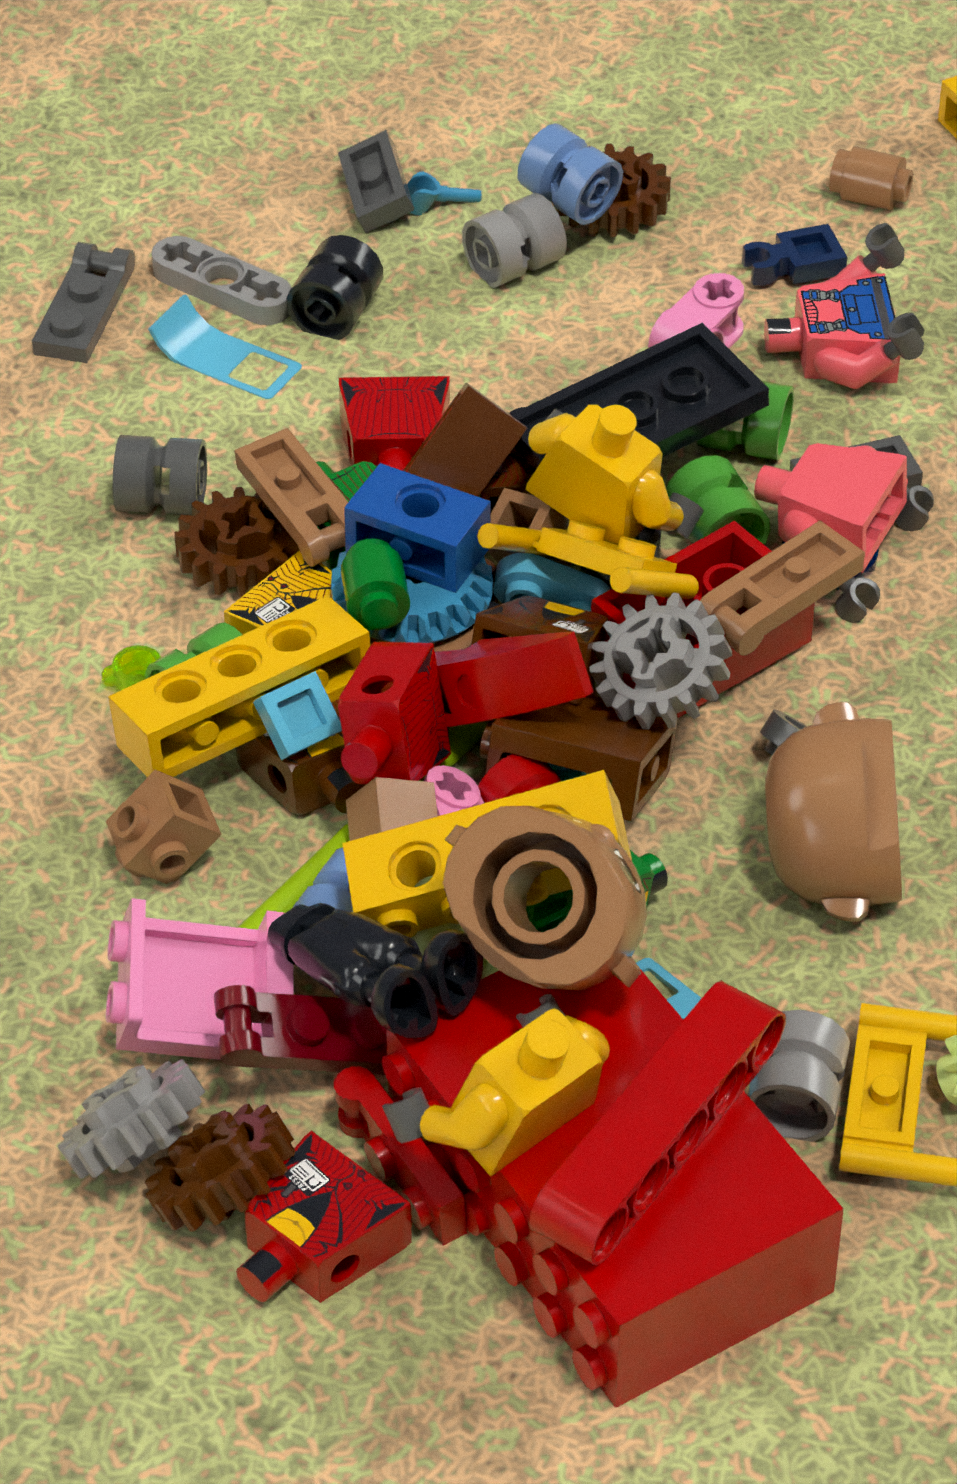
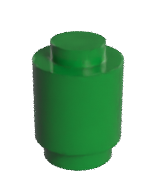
(375, 584)

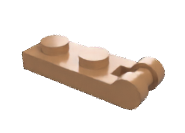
(295, 493)
(782, 584)

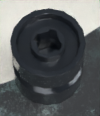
(335, 287)

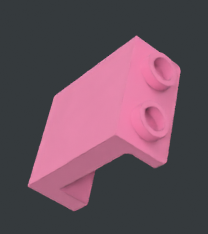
(172, 975)

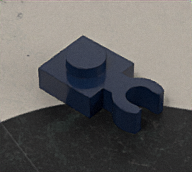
(800, 253)

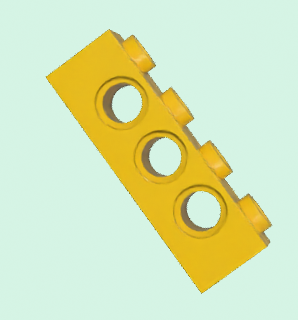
(208, 700)
(390, 863)

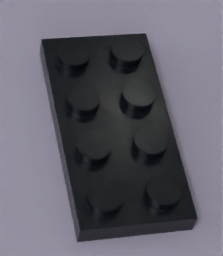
(673, 388)

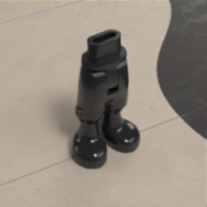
(380, 966)

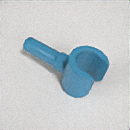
(426, 189)

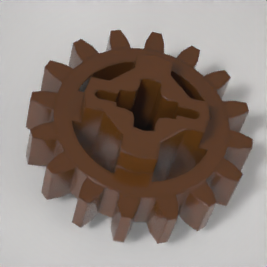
(640, 197)
(232, 542)
(219, 1167)

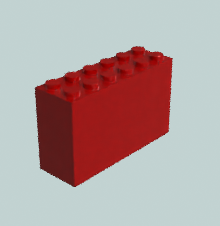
(710, 1261)

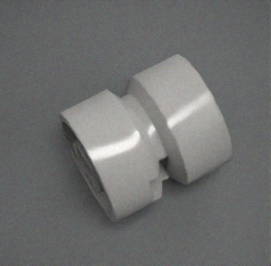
(515, 239)
(802, 1077)

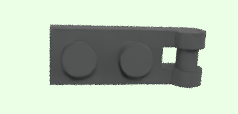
(83, 303)

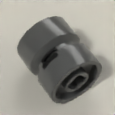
(139, 474)

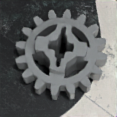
(661, 661)
(131, 1119)

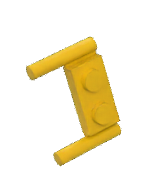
(629, 563)
(887, 1095)

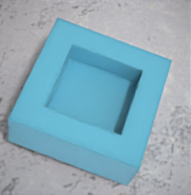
(298, 715)

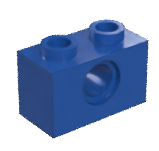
(421, 520)

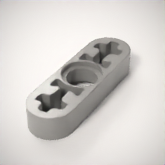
(192, 265)

